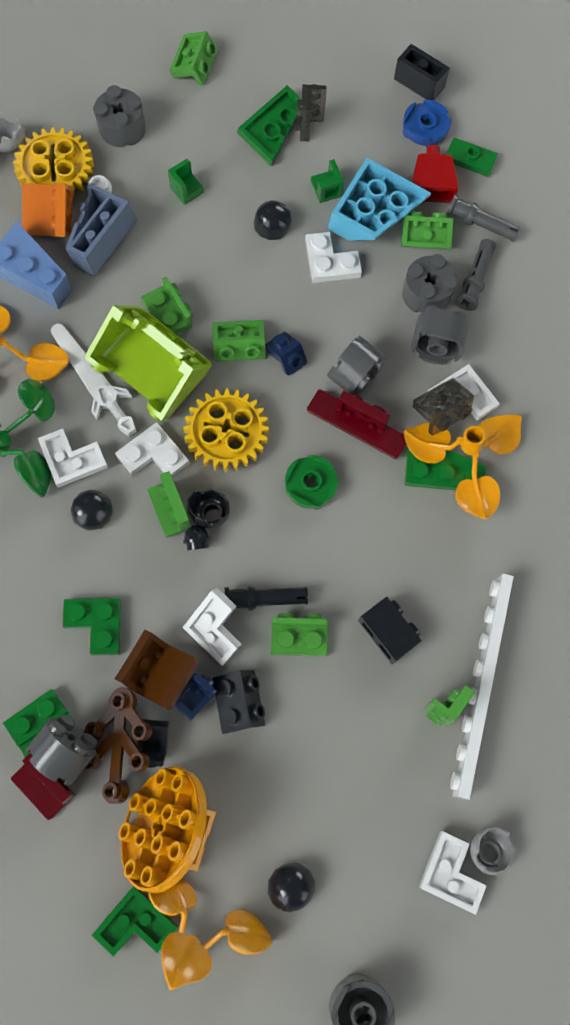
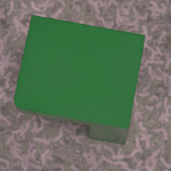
(183, 182)
(328, 184)

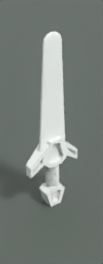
(102, 391)

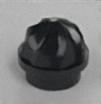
(196, 538)

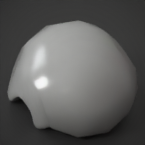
(11, 135)
(492, 850)

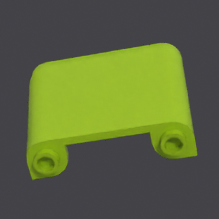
(147, 358)

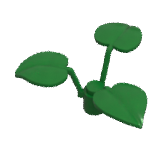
(31, 465)

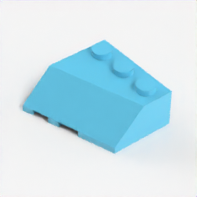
(374, 203)

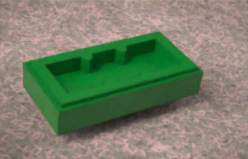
(472, 157)

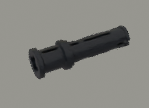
(251, 598)

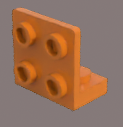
(47, 209)

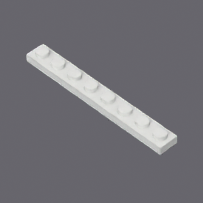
(484, 672)

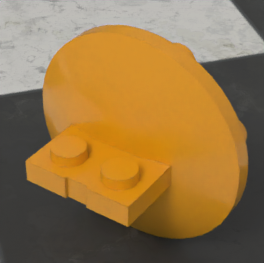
(167, 831)

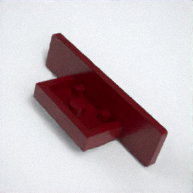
(359, 420)

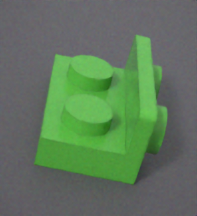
(194, 57)
(427, 232)
(168, 308)
(238, 340)
(169, 506)
(299, 635)
(450, 709)

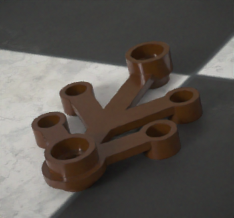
(118, 741)

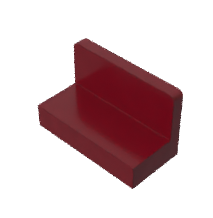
(42, 792)

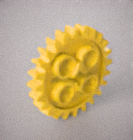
(71, 165)
(218, 451)

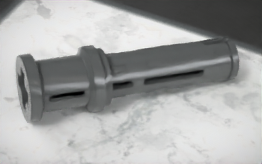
(471, 214)
(474, 283)

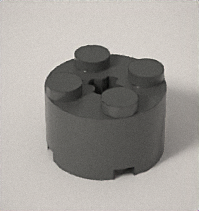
(119, 116)
(429, 283)
(440, 335)
(357, 366)
(61, 750)
(355, 993)

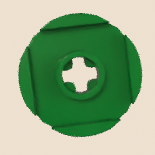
(307, 467)

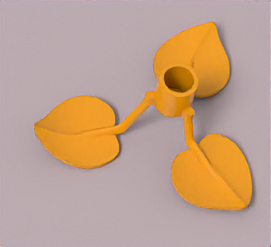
(45, 358)
(502, 436)
(183, 955)

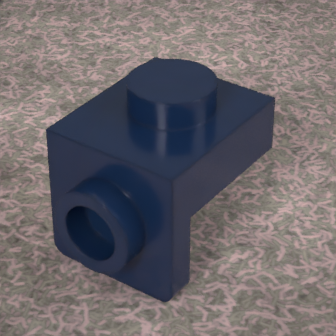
(287, 352)
(195, 695)

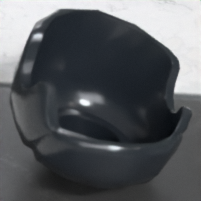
(272, 220)
(208, 508)
(91, 510)
(291, 887)

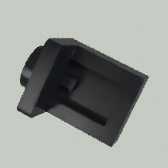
(157, 744)

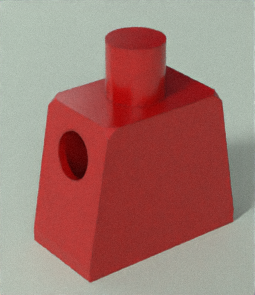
(436, 175)

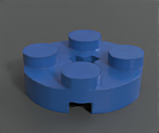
(426, 134)

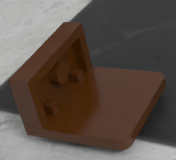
(157, 670)

